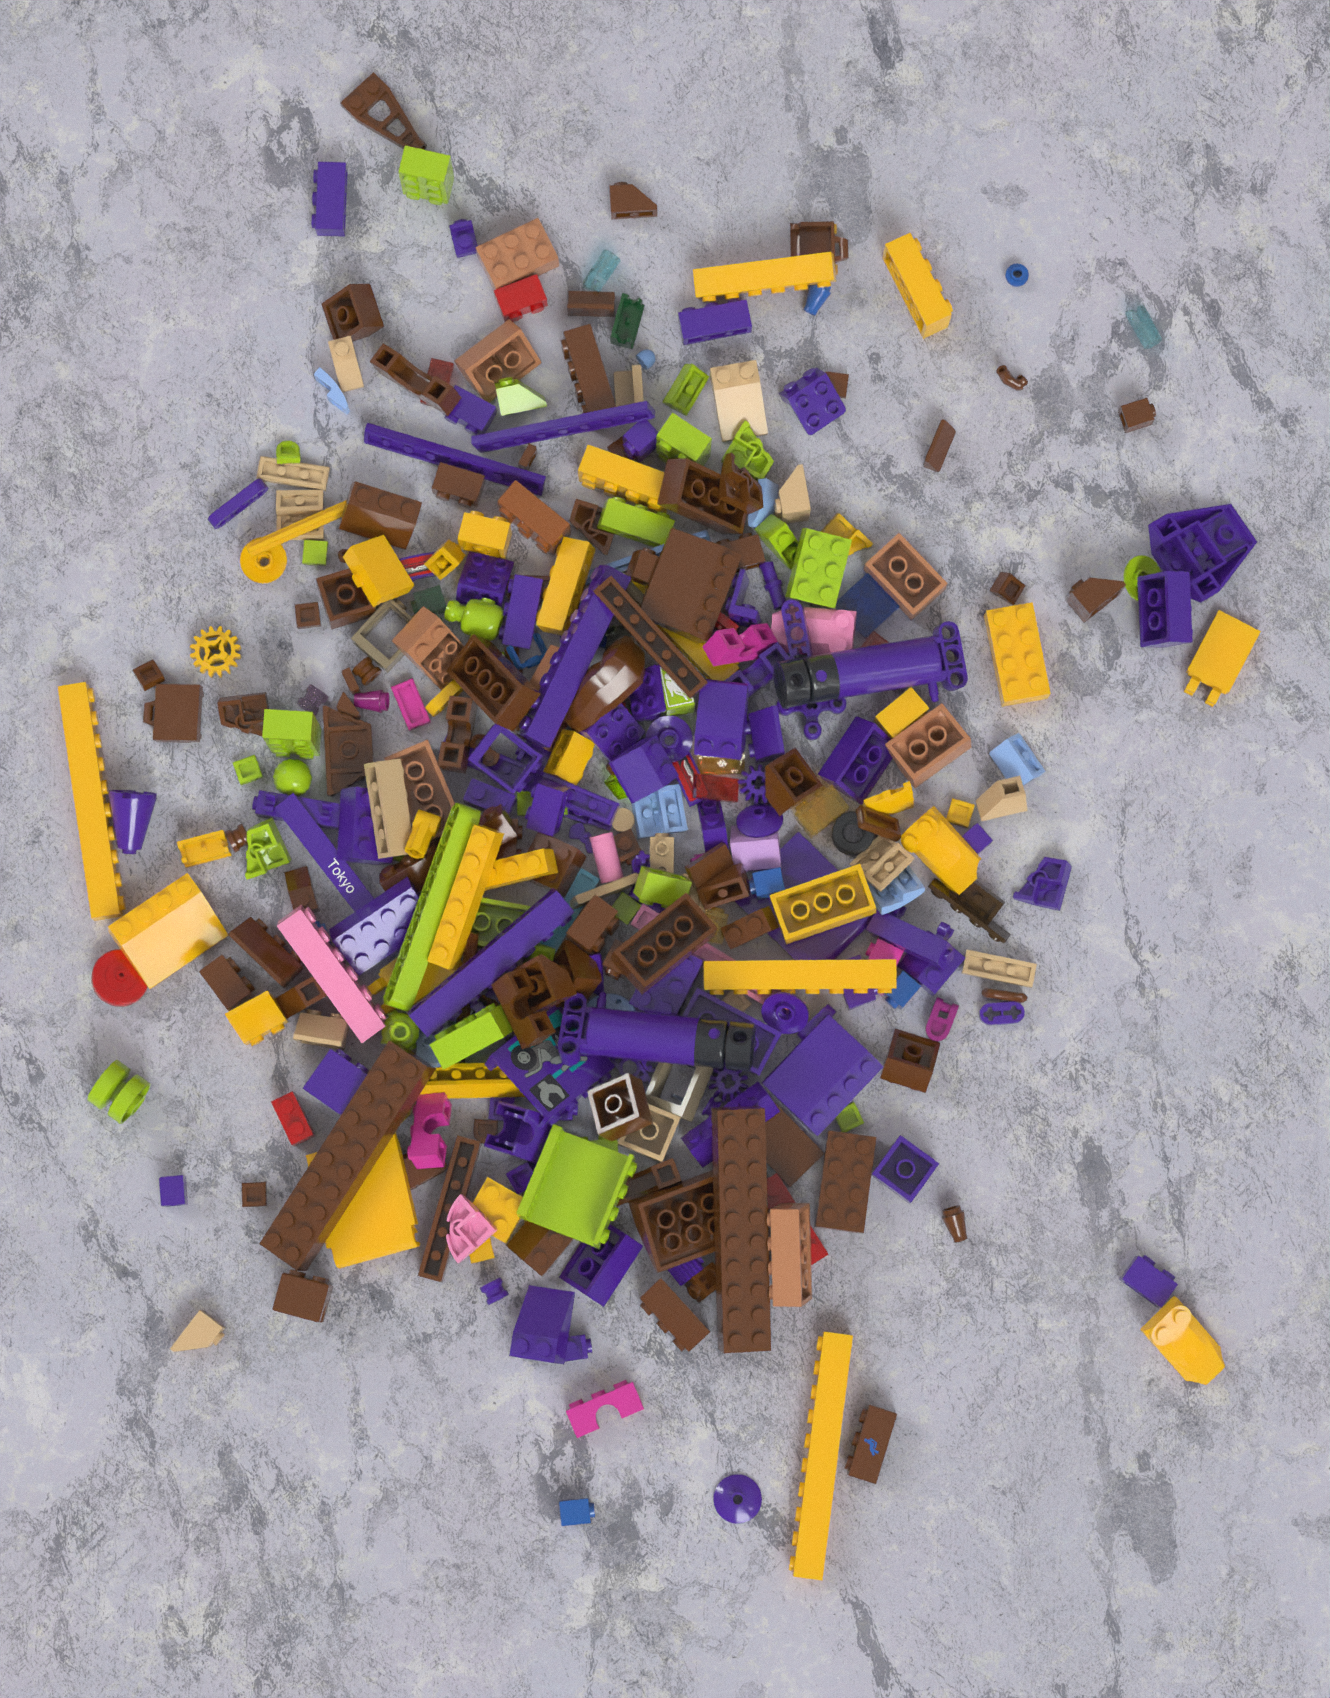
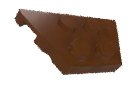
(346, 749)

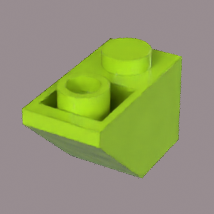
(778, 539)

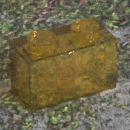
(820, 811)

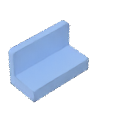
(1016, 759)

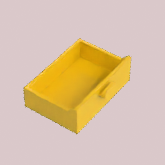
(378, 570)

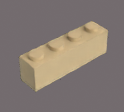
(388, 806)

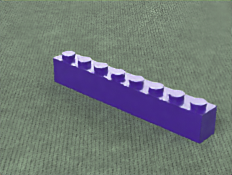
(570, 662)
(491, 962)

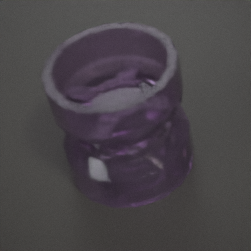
(312, 700)

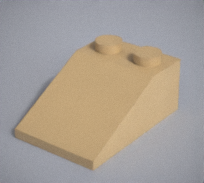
(738, 398)

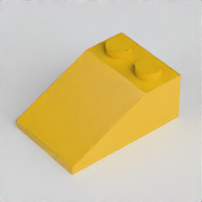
(257, 1018)

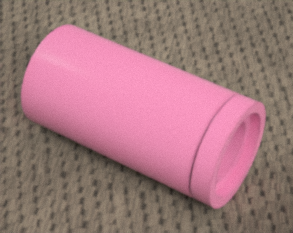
(606, 857)

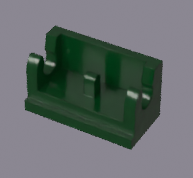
(627, 322)

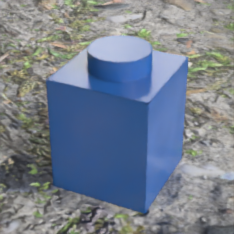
(766, 883)
(903, 993)
(576, 1511)

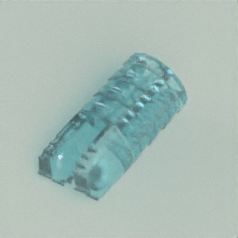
(601, 271)
(1144, 327)

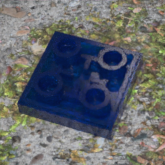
(870, 602)

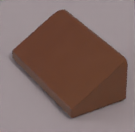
(939, 446)

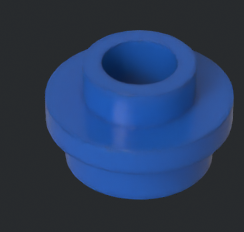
(1012, 280)

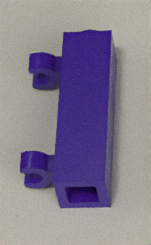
(323, 812)
(913, 940)

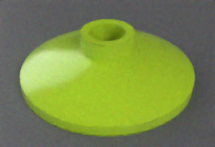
(1137, 567)

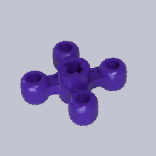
(812, 715)

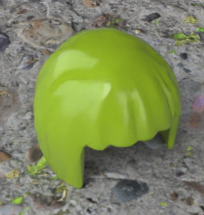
(292, 777)

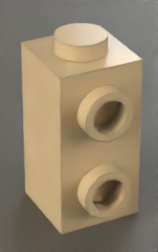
(662, 852)

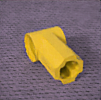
(424, 828)

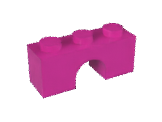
(729, 647)
(429, 1113)
(583, 1415)

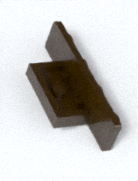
(977, 904)

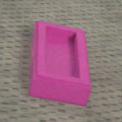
(410, 704)

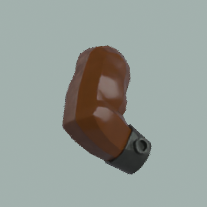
(608, 681)

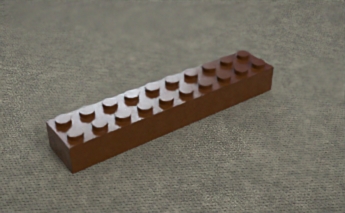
(347, 1156)
(741, 1229)

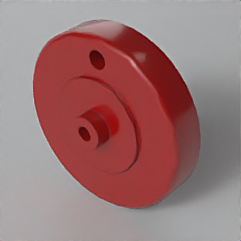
(117, 980)

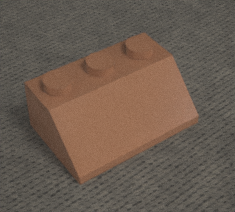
(496, 357)
(928, 745)

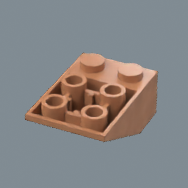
(429, 646)

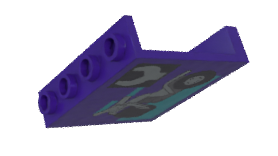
(545, 1078)

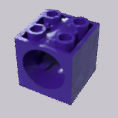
(336, 1080)

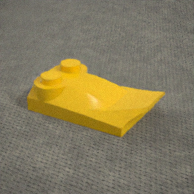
(942, 850)
(1184, 1343)

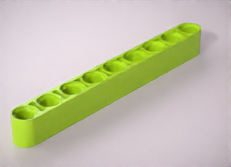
(430, 908)

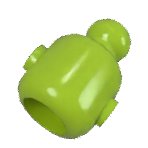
(477, 617)
(401, 1030)

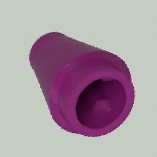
(373, 700)

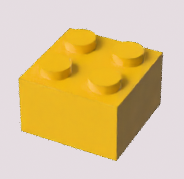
(485, 534)
(499, 1207)

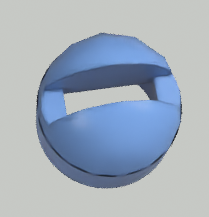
(646, 358)

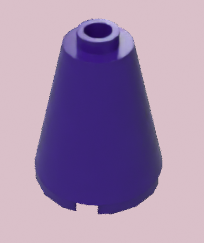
(131, 817)

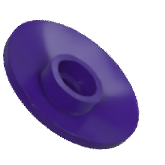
(677, 729)
(759, 820)
(784, 1020)
(737, 1485)

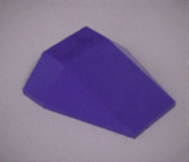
(1204, 543)

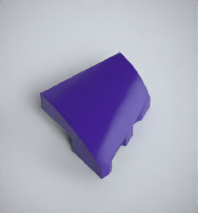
(1046, 885)

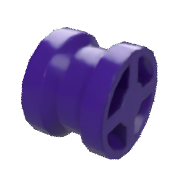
(494, 1291)

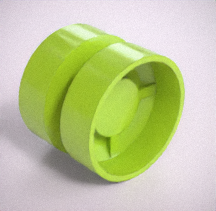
(125, 1096)

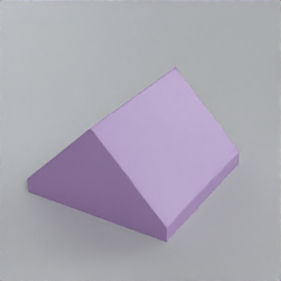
(755, 853)

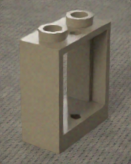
(371, 651)
(693, 1094)

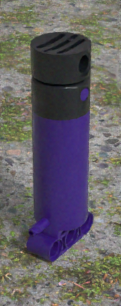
(873, 669)
(653, 1037)

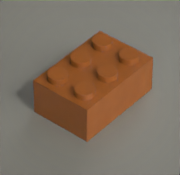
(533, 518)

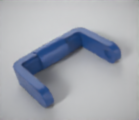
(531, 662)

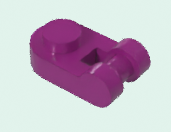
(937, 1027)

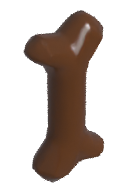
(1004, 995)

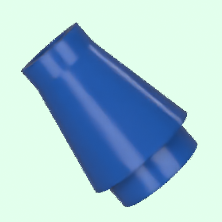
(816, 298)

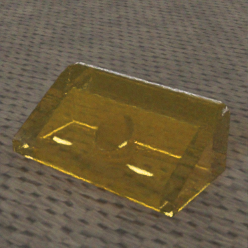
(720, 766)

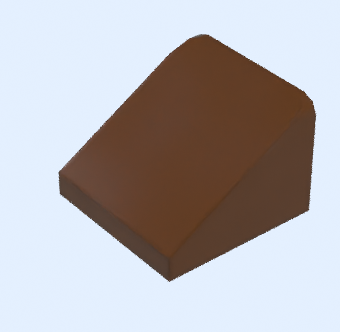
(1007, 587)
(347, 707)

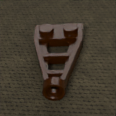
(368, 95)

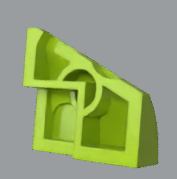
(750, 453)
(265, 849)

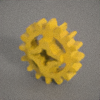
(220, 643)

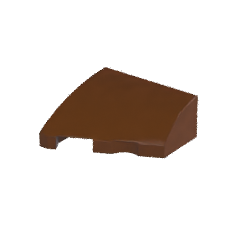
(739, 487)
(585, 518)
(244, 712)

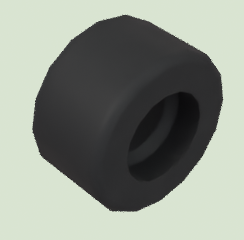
(841, 842)

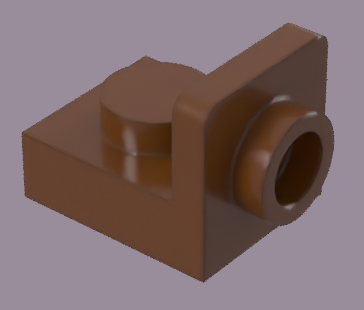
(626, 846)
(702, 1283)

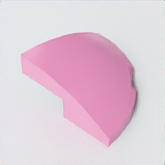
(467, 1228)

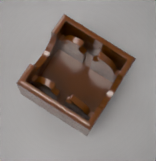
(303, 1296)

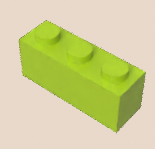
(635, 522)

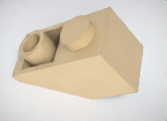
(1002, 799)

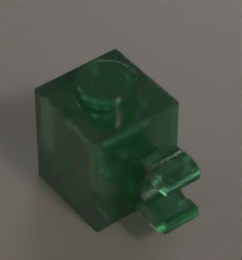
(431, 599)

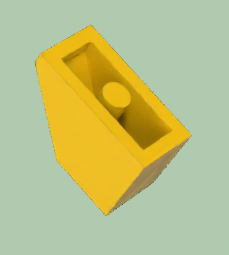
(445, 559)

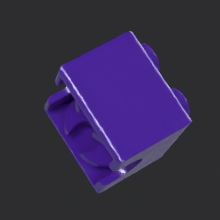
(520, 1133)

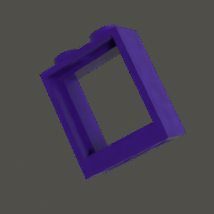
(532, 766)

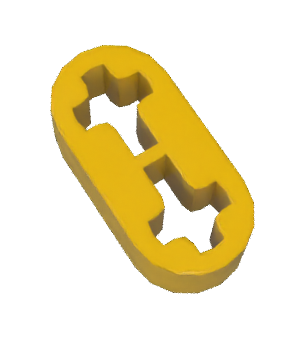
(441, 700)

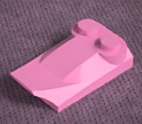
(828, 629)

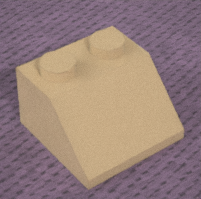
(793, 498)
(321, 1030)

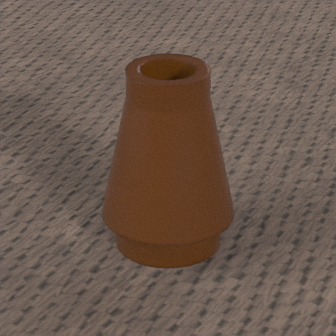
(955, 1222)

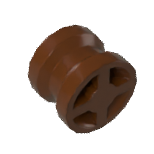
(366, 671)
(237, 837)

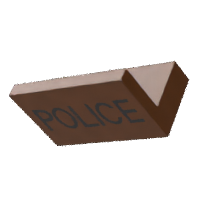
(591, 303)

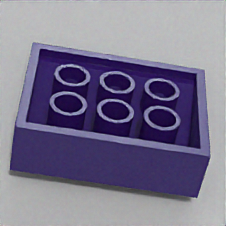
(822, 1075)

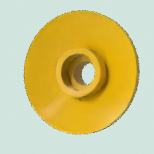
(264, 574)

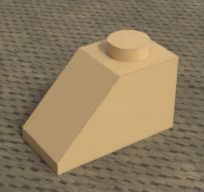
(346, 364)
(200, 1333)

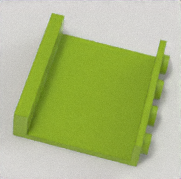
(576, 1187)

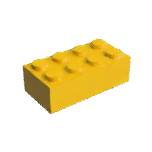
(916, 285)
(621, 478)
(1017, 654)
(823, 904)

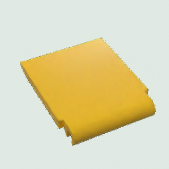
(380, 1214)

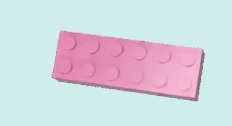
(331, 973)

